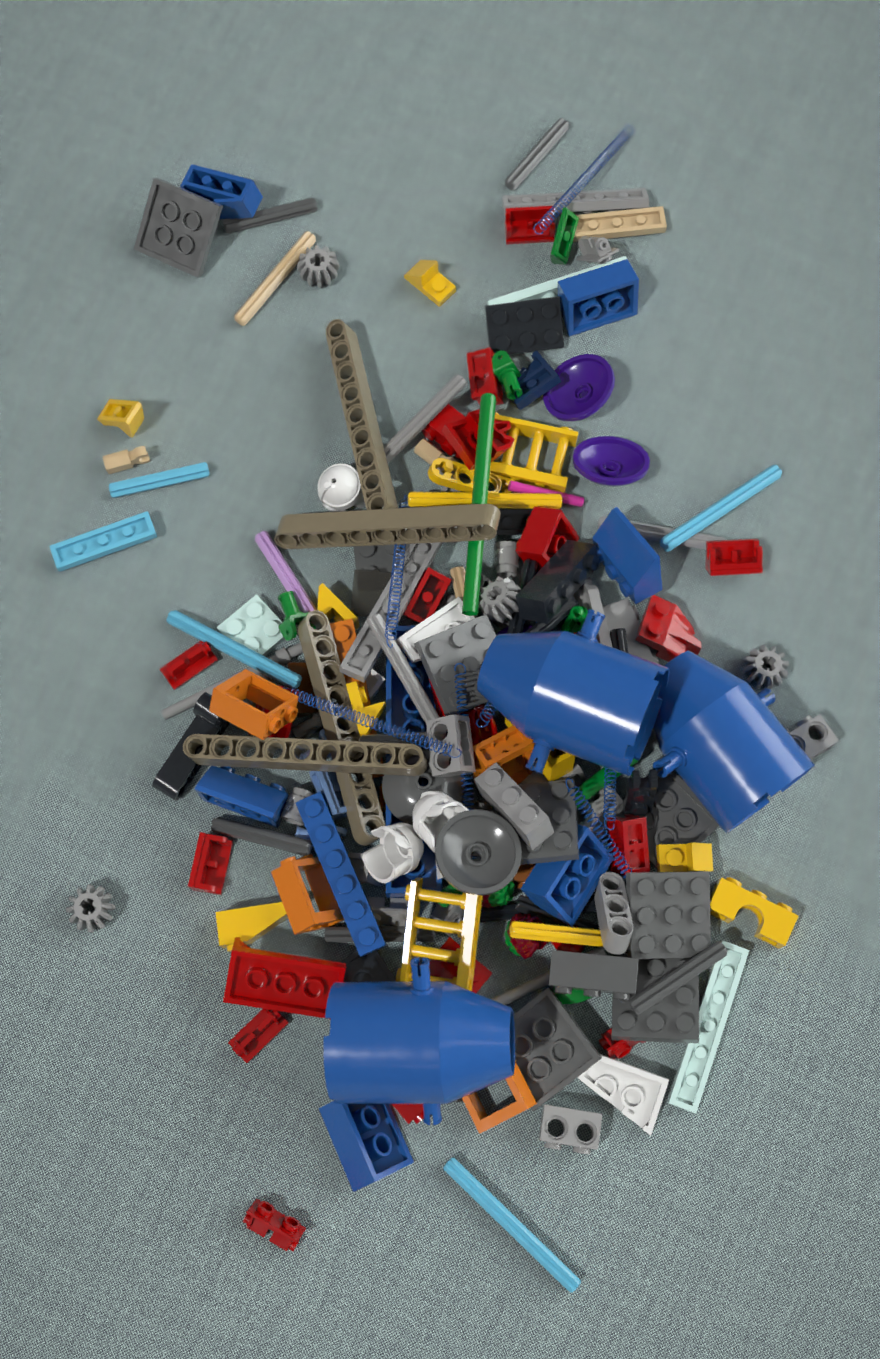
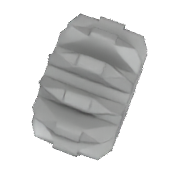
(318, 266)
(499, 599)
(764, 657)
(86, 918)

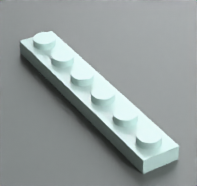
(545, 289)
(712, 1019)

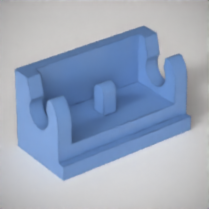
(330, 789)

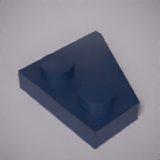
(535, 381)

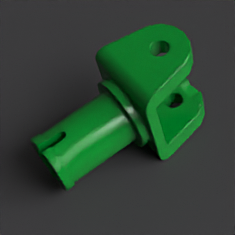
(507, 374)
(292, 615)

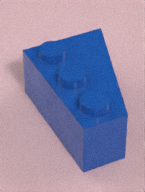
(236, 194)

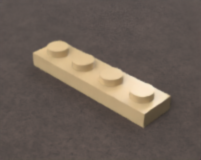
(621, 223)

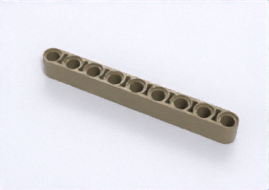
(360, 417)
(388, 526)
(336, 688)
(315, 761)

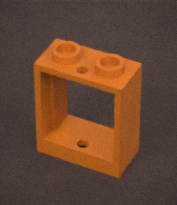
(228, 704)
(507, 749)
(296, 898)
(521, 1093)

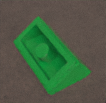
(564, 237)

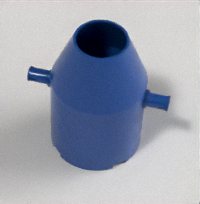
(574, 694)
(724, 740)
(414, 1042)

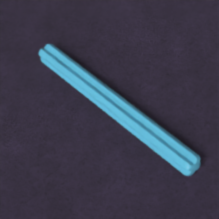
(720, 508)
(234, 649)
(512, 1225)

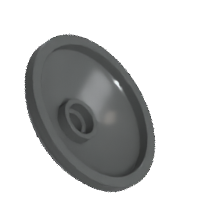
(404, 791)
(489, 838)

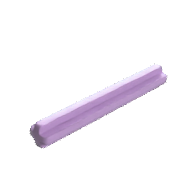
(283, 571)

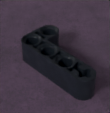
(179, 768)

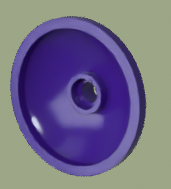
(583, 390)
(611, 461)

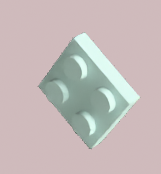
(254, 627)

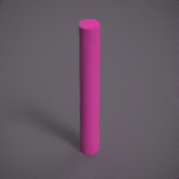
(525, 488)

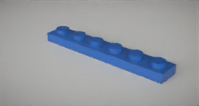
(340, 874)

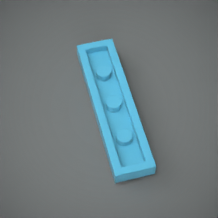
(103, 541)

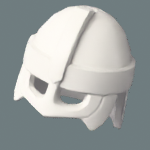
(344, 492)
(432, 813)
(396, 854)

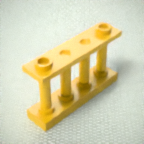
(539, 432)
(466, 930)

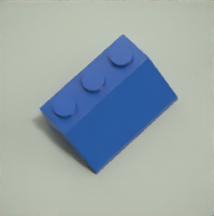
(598, 297)
(628, 557)
(243, 794)
(566, 886)
(366, 1141)

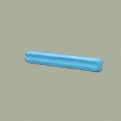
(159, 480)

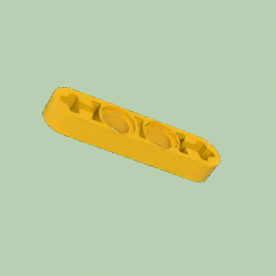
(455, 483)

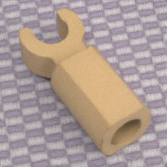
(429, 452)
(125, 460)

